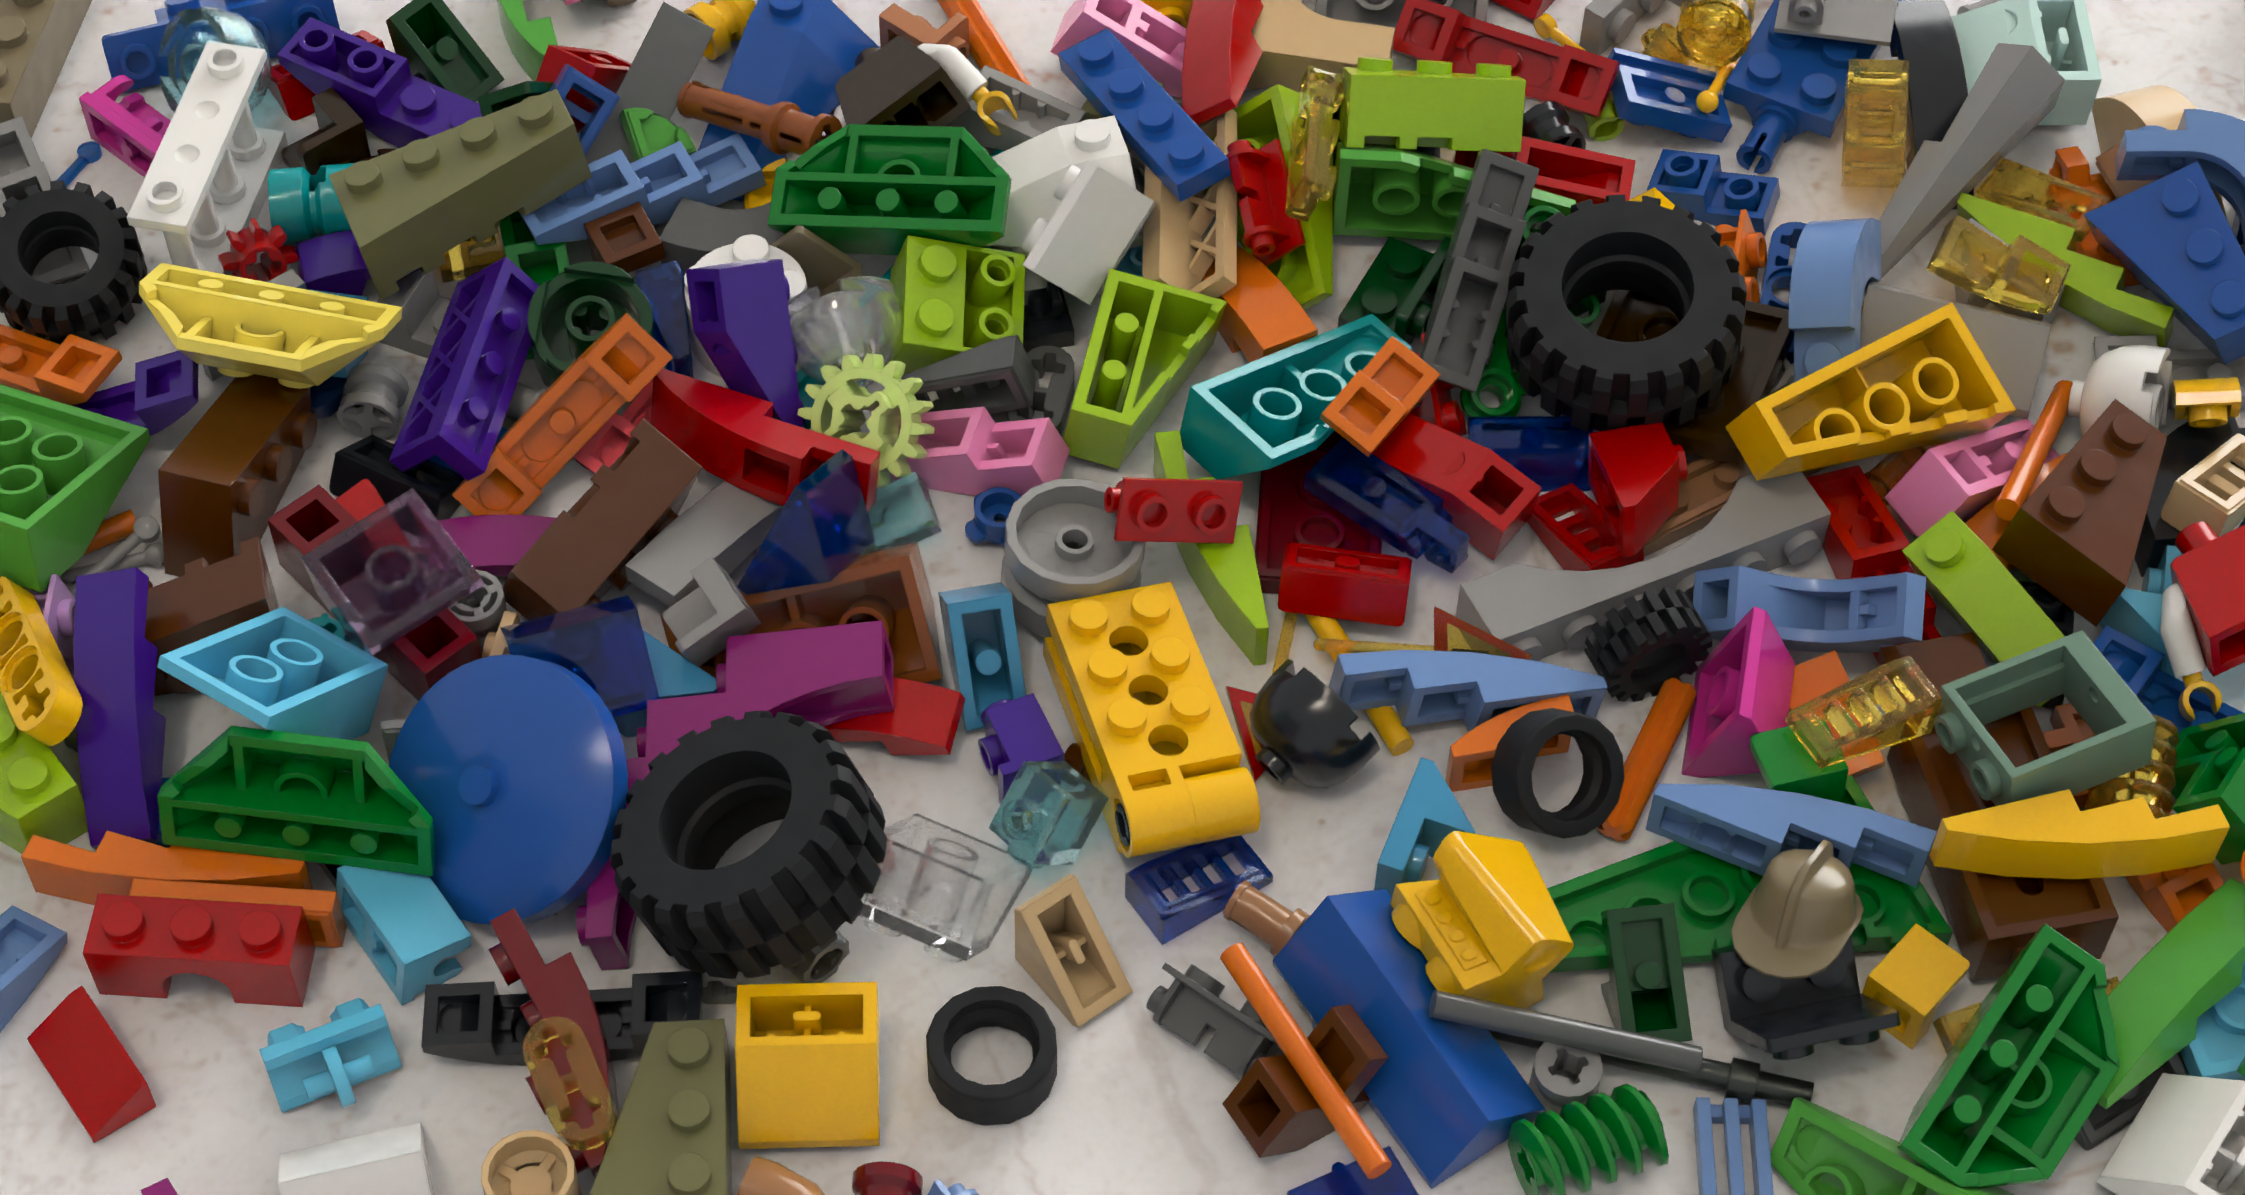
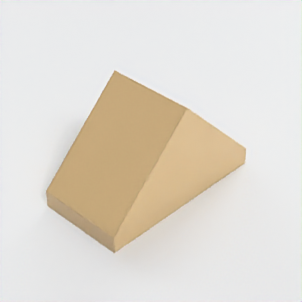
(1068, 952)

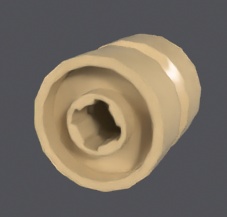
(529, 1165)

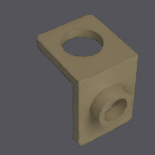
(818, 259)

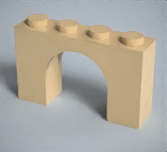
(1300, 37)

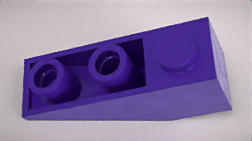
(746, 330)

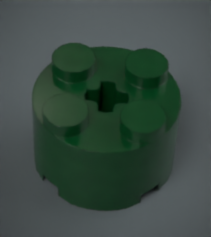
(573, 304)

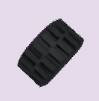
(61, 220)

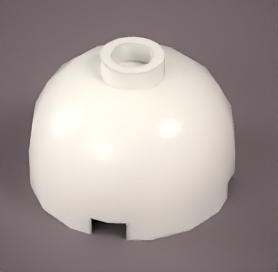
(2132, 375)

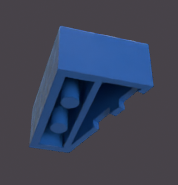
(2183, 253)

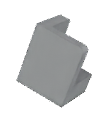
(709, 614)

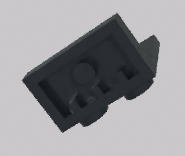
(1797, 1013)

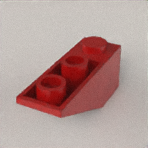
(1477, 485)

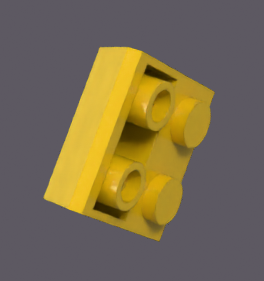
(808, 1065)

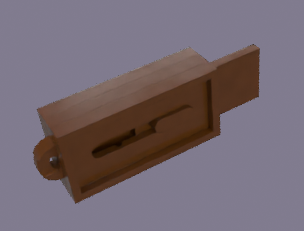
(1988, 912)

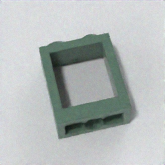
(2063, 667)

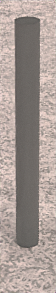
(1565, 1031)

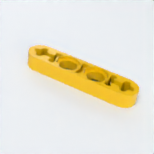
(33, 670)

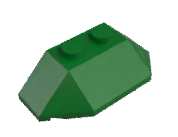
(893, 181)
(297, 802)
(2019, 1072)

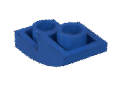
(1713, 195)

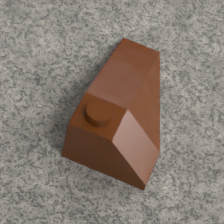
(873, 587)

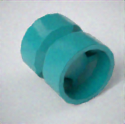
(305, 202)

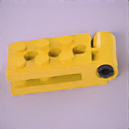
(1148, 720)

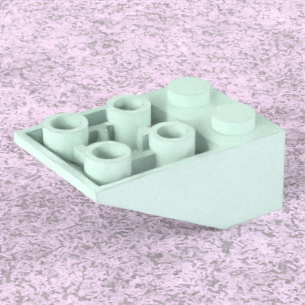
(2055, 29)

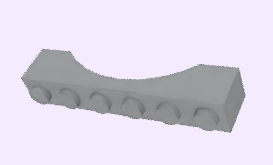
(1554, 610)

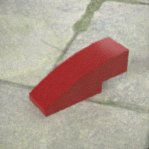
(1569, 170)

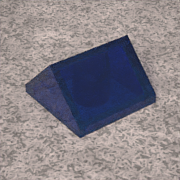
(815, 532)
(599, 645)

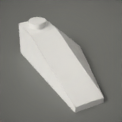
(1043, 161)

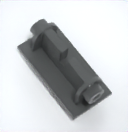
(1195, 1004)

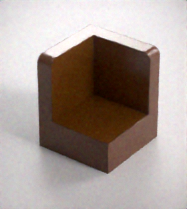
(624, 239)

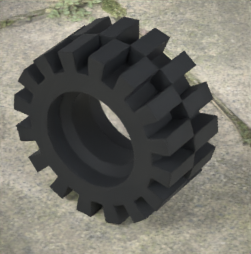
(1648, 643)

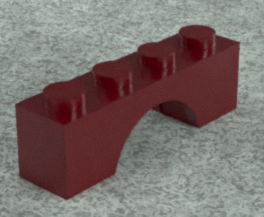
(414, 659)

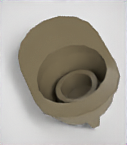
(1798, 914)

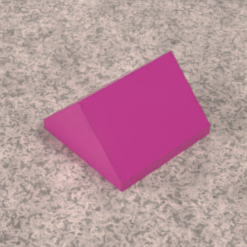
(1739, 693)

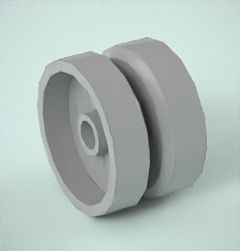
(1064, 550)

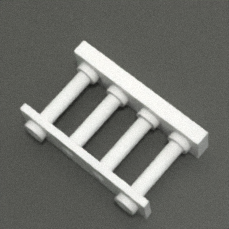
(210, 161)

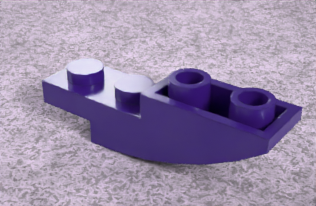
(373, 84)

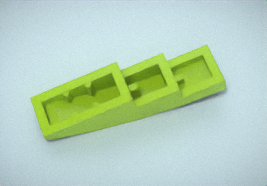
(2091, 286)
(1221, 571)

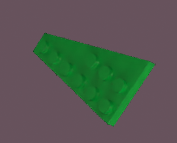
(1711, 894)

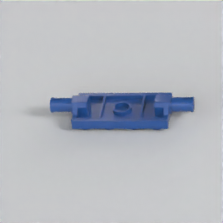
(1789, 87)

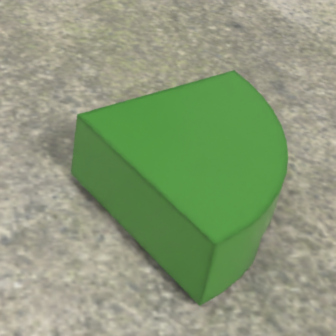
(651, 132)

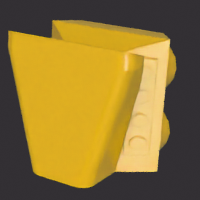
(1484, 922)

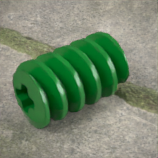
(1587, 1139)

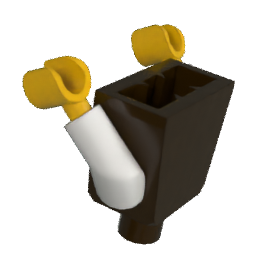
(915, 87)

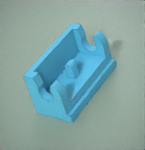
(402, 927)

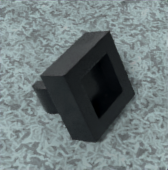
(1046, 319)

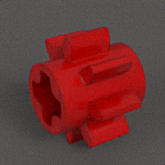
(252, 241)

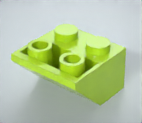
(955, 298)

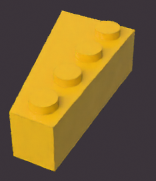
(1888, 397)

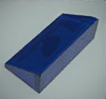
(1538, 447)

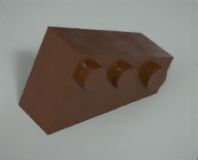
(232, 470)
(2088, 514)
(604, 529)
(207, 603)

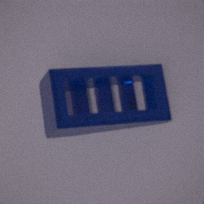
(666, 294)
(1173, 918)

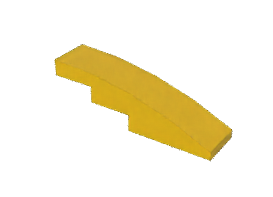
(2058, 841)

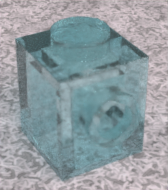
(1047, 814)

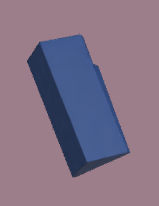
(1446, 1084)

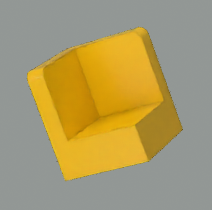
(1915, 981)

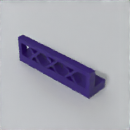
(470, 372)

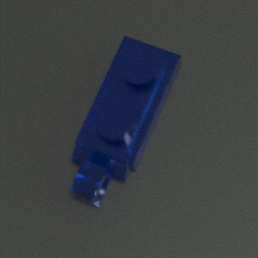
(1388, 505)

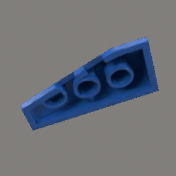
(791, 55)

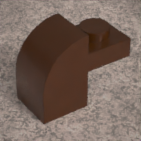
(1276, 1106)

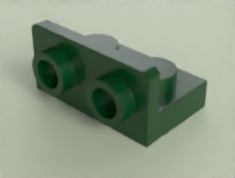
(1399, 288)

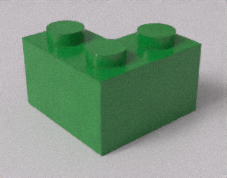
(2213, 773)

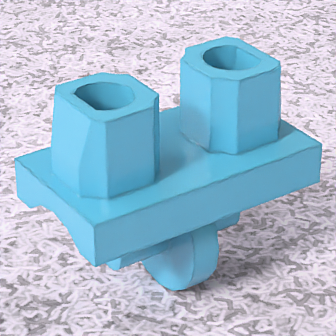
(330, 1056)

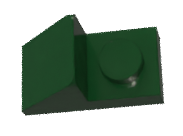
(441, 49)
(1645, 972)

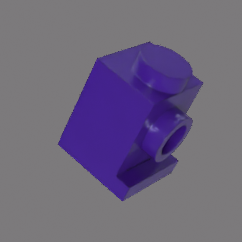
(1015, 734)

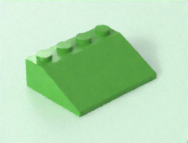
(57, 482)

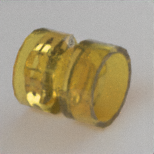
(1715, 30)

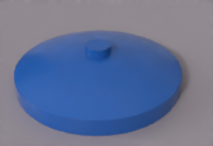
(518, 784)

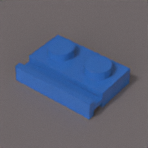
(1665, 96)

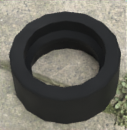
(1599, 784)
(991, 1008)

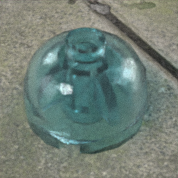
(185, 42)

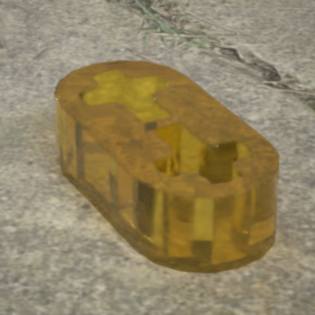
(554, 1089)

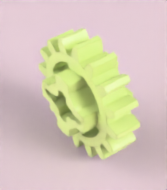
(888, 406)

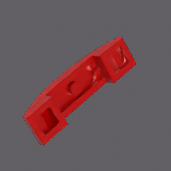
(1551, 72)

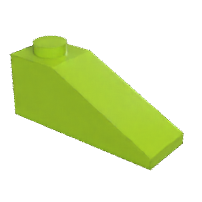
(1979, 590)

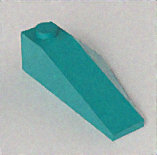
(1274, 404)

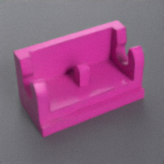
(127, 128)

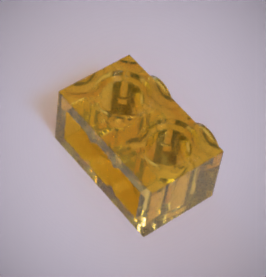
(1874, 123)

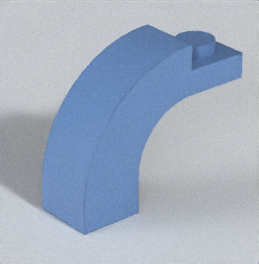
(2202, 136)
(1828, 288)
(1815, 613)

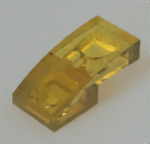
(2010, 274)

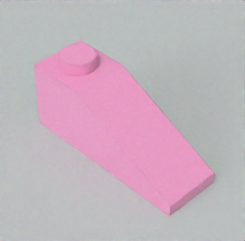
(1143, 31)
(1959, 476)

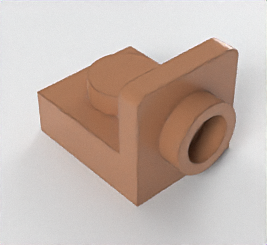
(899, 22)

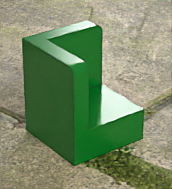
(1791, 768)

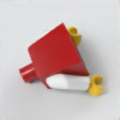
(2205, 610)

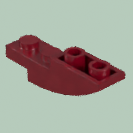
(560, 992)

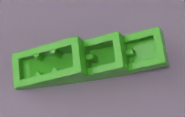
(2174, 985)

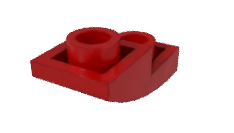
(921, 722)

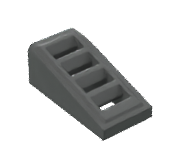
(988, 376)

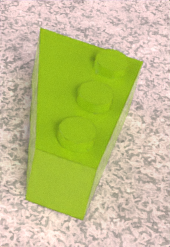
(1432, 106)
(1135, 363)
(35, 790)

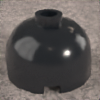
(1306, 731)

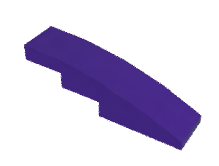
(118, 728)

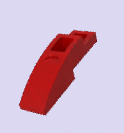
(743, 442)

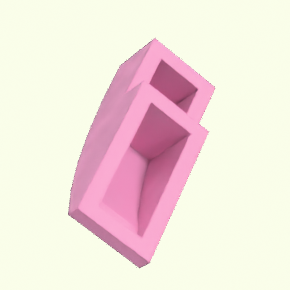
(977, 454)

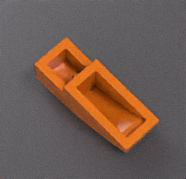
(1260, 311)

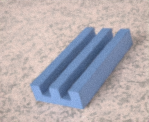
(1732, 1116)

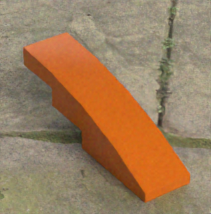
(82, 874)

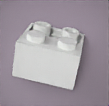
(1087, 231)
(2183, 1141)

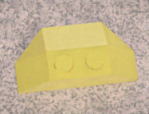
(263, 325)

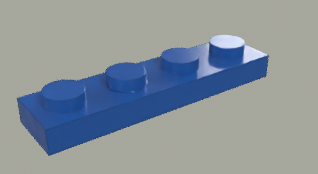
(1145, 114)

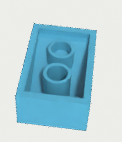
(284, 675)

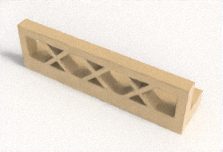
(1175, 229)

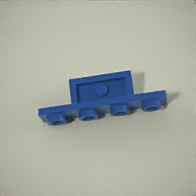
(137, 50)

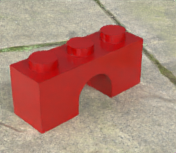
(249, 947)

